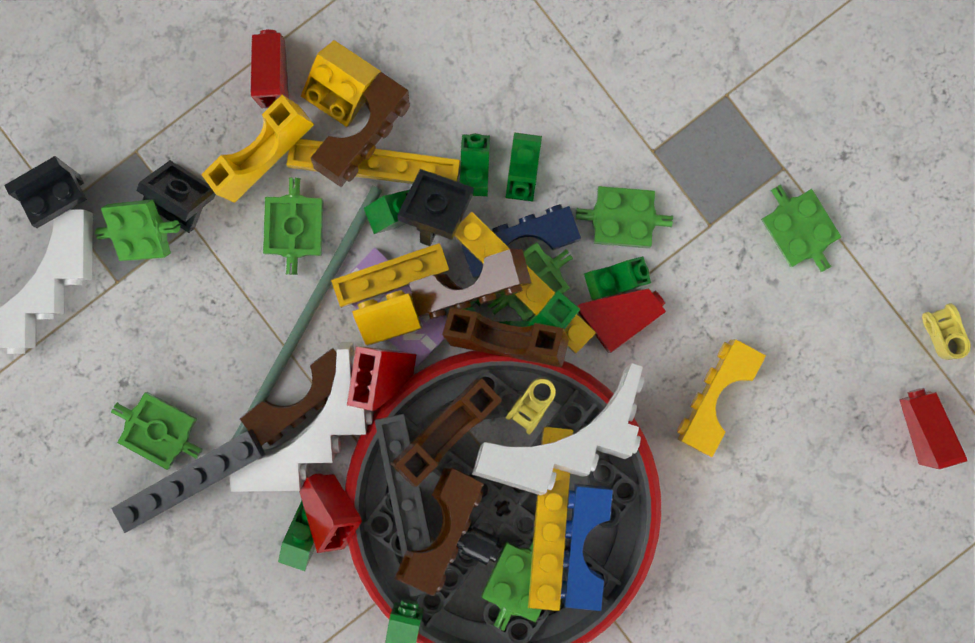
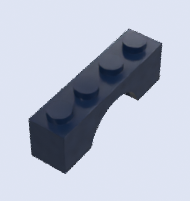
(554, 229)

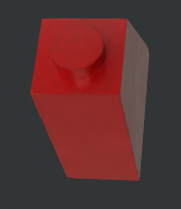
(268, 68)
(621, 316)
(378, 376)
(931, 430)
(329, 512)

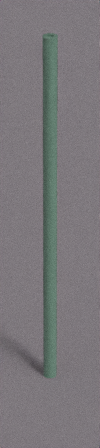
(312, 304)

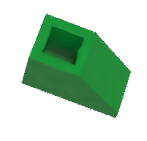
(384, 212)
(298, 542)
(404, 622)

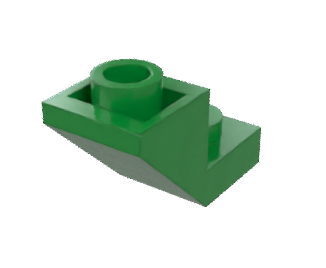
(475, 162)
(523, 166)
(617, 278)
(556, 312)

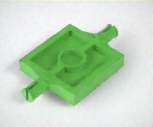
(624, 217)
(293, 226)
(801, 228)
(136, 230)
(546, 269)
(157, 430)
(510, 585)

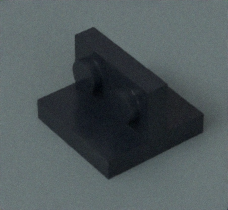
(47, 191)
(176, 194)
(435, 206)

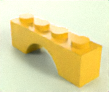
(236, 172)
(702, 427)

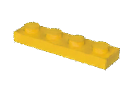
(389, 275)

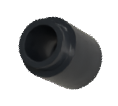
(479, 545)

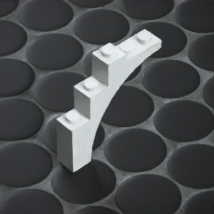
(67, 259)
(287, 464)
(533, 466)

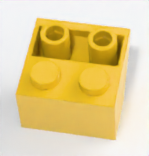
(338, 82)
(387, 318)

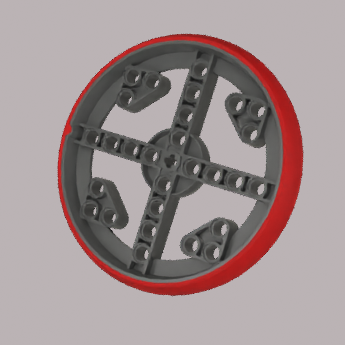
(636, 515)

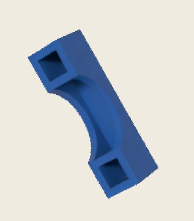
(589, 508)

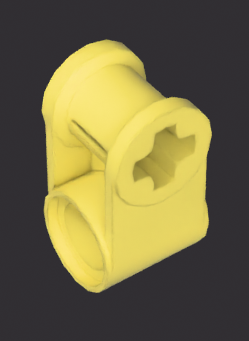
(946, 330)
(531, 406)

